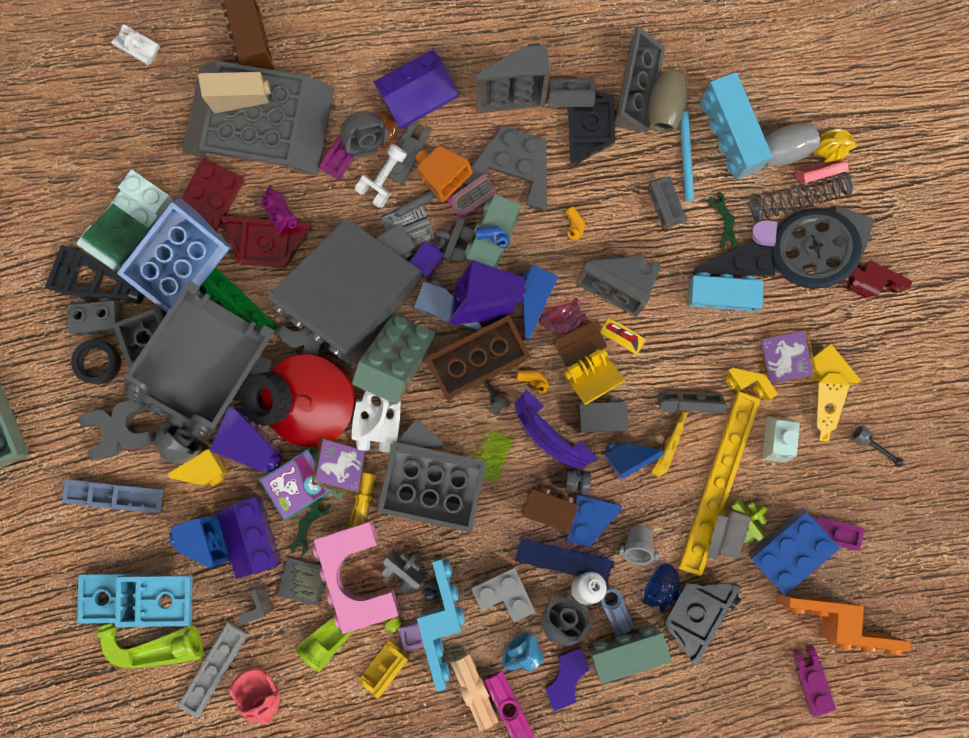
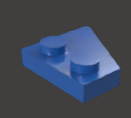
(591, 520)

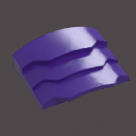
(546, 437)

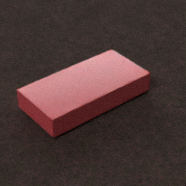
(821, 170)

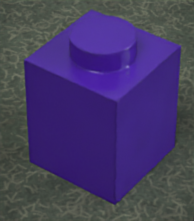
(428, 259)

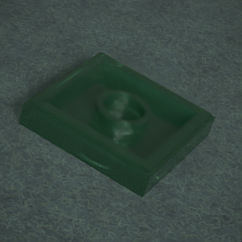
(116, 234)

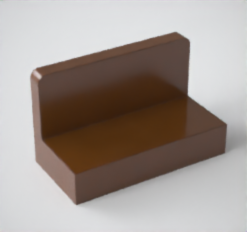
(580, 343)

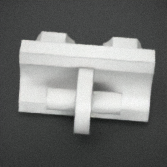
(136, 45)

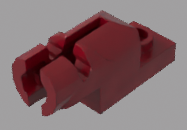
(871, 279)

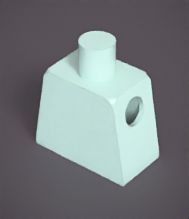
(780, 439)

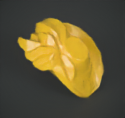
(835, 145)

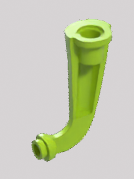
(326, 640)
(171, 649)

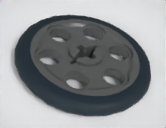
(824, 276)

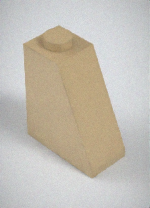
(233, 90)

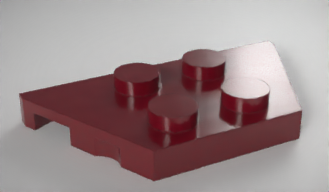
(260, 244)

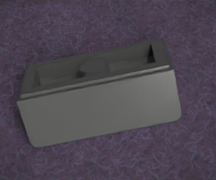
(571, 92)

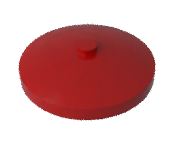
(321, 399)

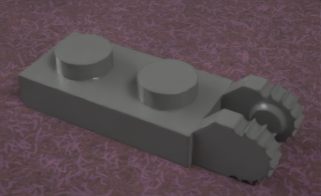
(411, 147)
(691, 401)

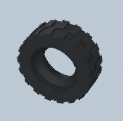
(251, 403)

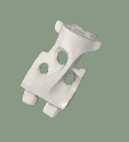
(377, 425)

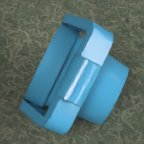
(524, 651)

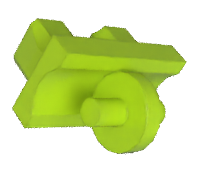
(754, 529)

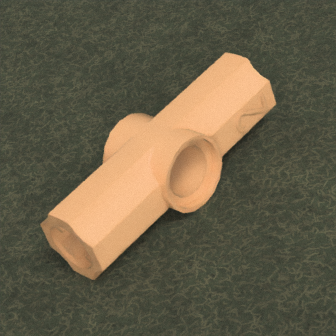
(474, 691)

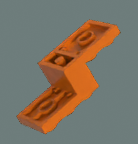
(843, 623)

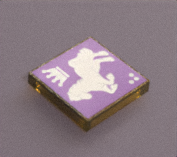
(788, 356)
(338, 467)

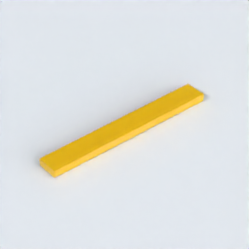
(719, 482)

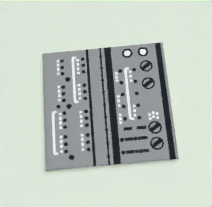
(414, 223)

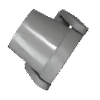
(639, 546)

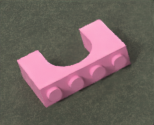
(352, 611)

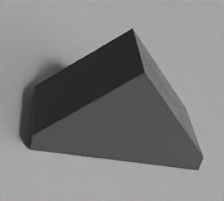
(420, 436)

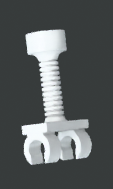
(395, 154)

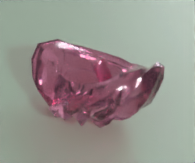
(563, 318)

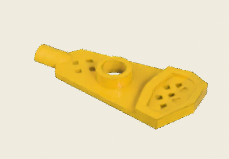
(833, 396)
(670, 445)

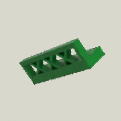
(234, 300)

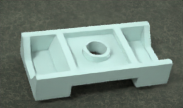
(139, 200)

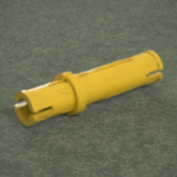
(362, 499)

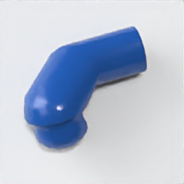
(495, 234)

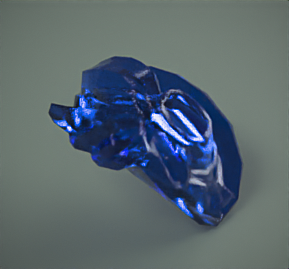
(662, 587)

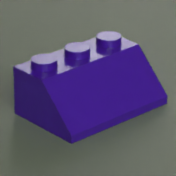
(416, 89)
(248, 537)

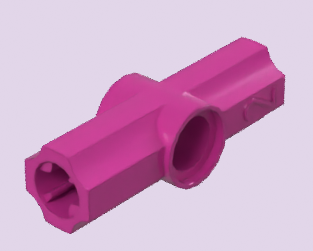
(503, 694)

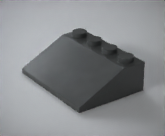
(515, 81)
(432, 486)

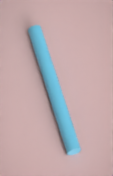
(686, 157)

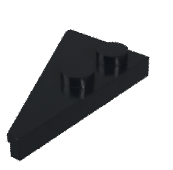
(745, 260)

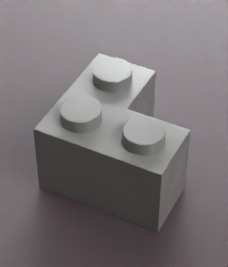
(504, 587)

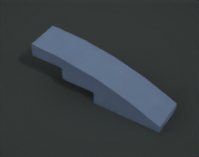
(112, 496)

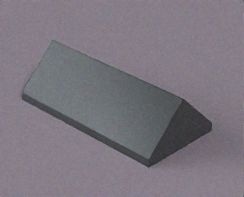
(640, 74)

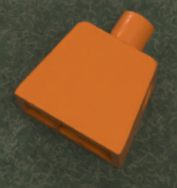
(443, 171)

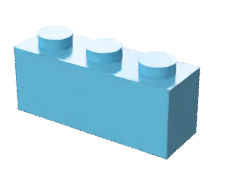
(725, 292)

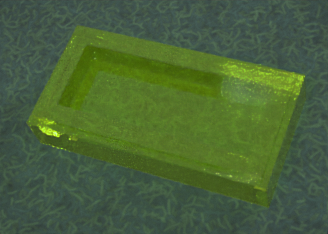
(495, 455)

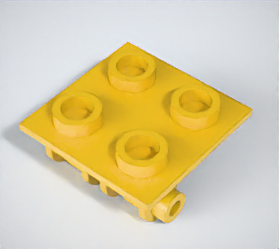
(593, 376)

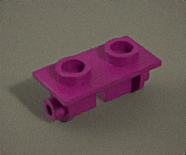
(278, 210)

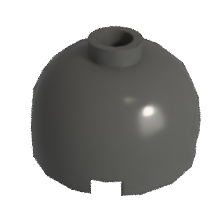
(363, 133)
(177, 444)
(565, 621)

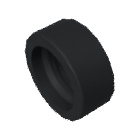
(78, 362)

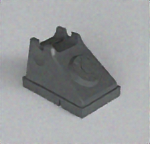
(621, 281)

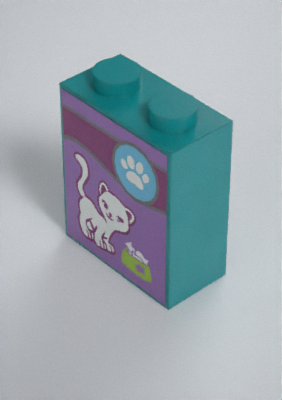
(292, 487)

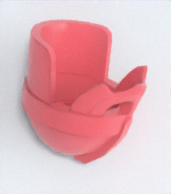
(255, 695)

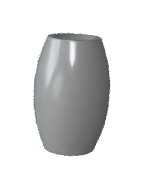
(792, 143)

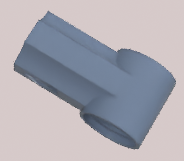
(617, 612)

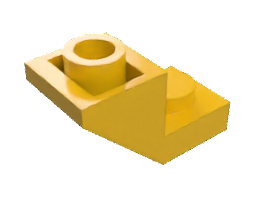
(740, 379)

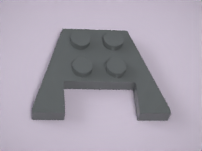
(519, 157)

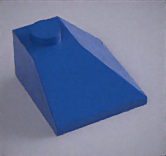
(629, 458)

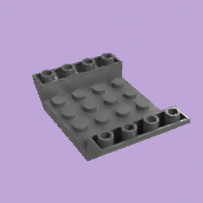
(281, 132)

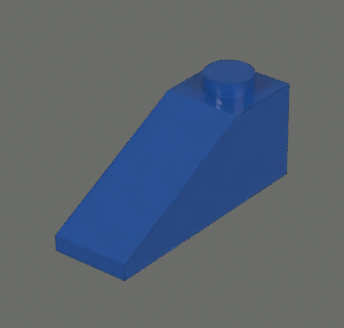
(538, 287)

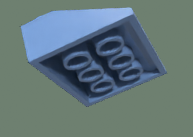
(172, 253)

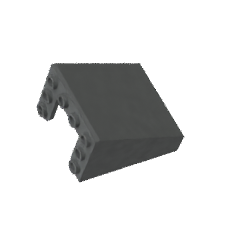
(346, 290)
(195, 362)

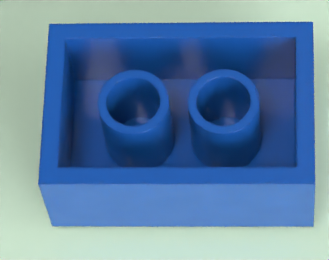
(793, 551)

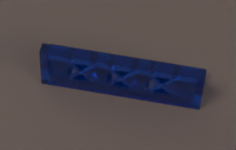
(562, 559)

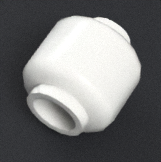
(588, 588)

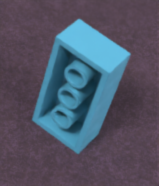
(735, 126)

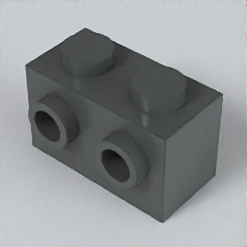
(93, 318)

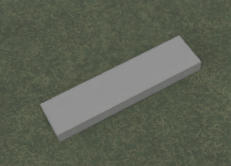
(213, 669)

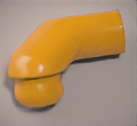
(577, 224)
(536, 379)

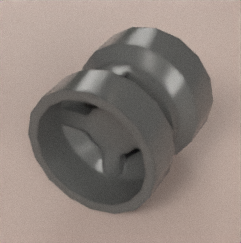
(577, 481)

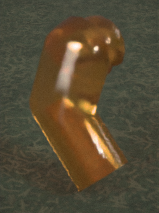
(391, 126)

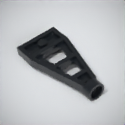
(67, 267)

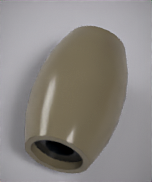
(667, 101)

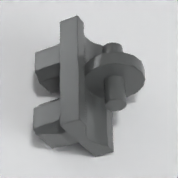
(460, 231)
(405, 568)

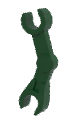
(728, 220)
(305, 523)

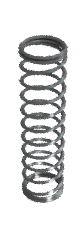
(755, 202)

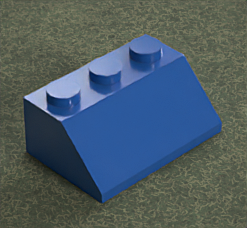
(200, 541)

